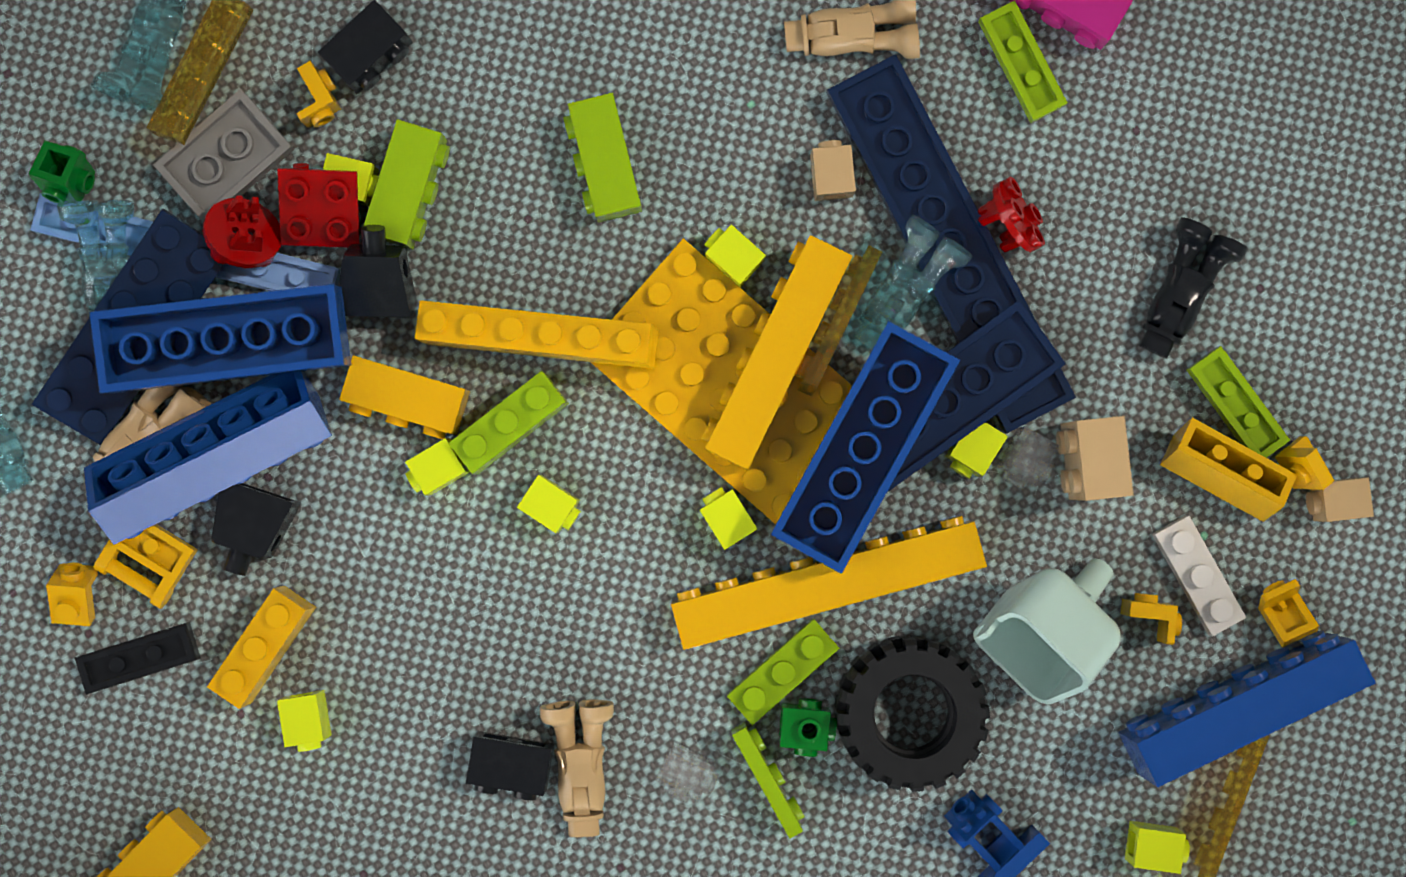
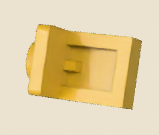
(320, 86)
(1307, 463)
(71, 594)
(1148, 607)
(1286, 612)

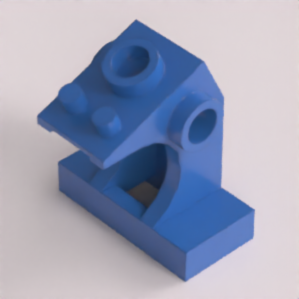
(1007, 852)

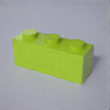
(602, 158)
(407, 183)
(508, 423)

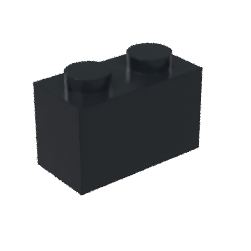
(366, 47)
(509, 765)

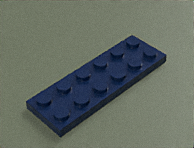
(164, 268)
(993, 371)

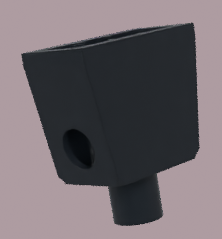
(377, 277)
(250, 524)

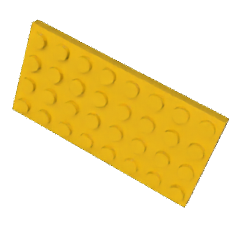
(701, 337)

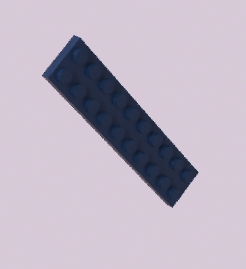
(921, 180)

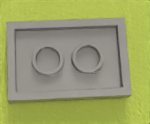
(224, 155)

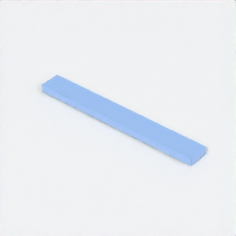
(281, 274)

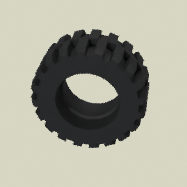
(948, 750)

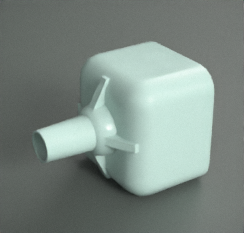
(1052, 632)

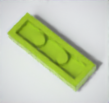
(1022, 61)
(1237, 403)
(782, 671)
(769, 779)

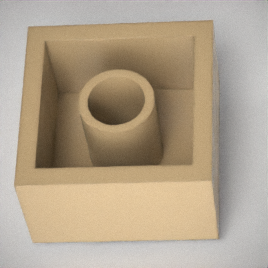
(1095, 459)

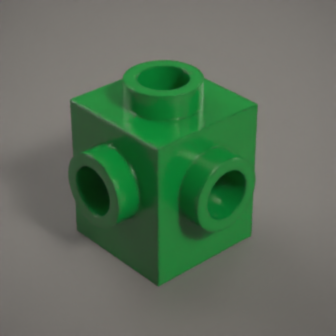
(62, 173)
(793, 719)

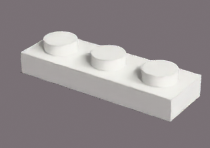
(1199, 575)

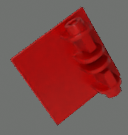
(318, 207)

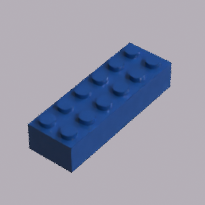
(220, 338)
(865, 447)
(204, 454)
(1245, 706)

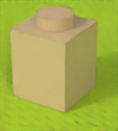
(832, 171)
(1341, 500)

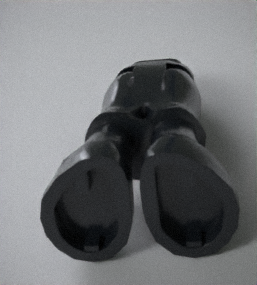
(1184, 288)

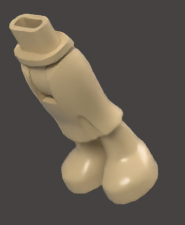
(853, 30)
(144, 421)
(580, 764)

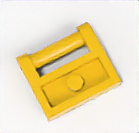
(157, 551)

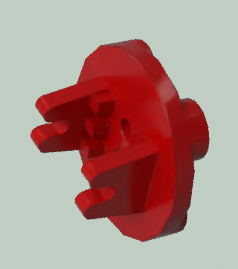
(1018, 217)
(241, 248)

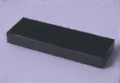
(137, 658)

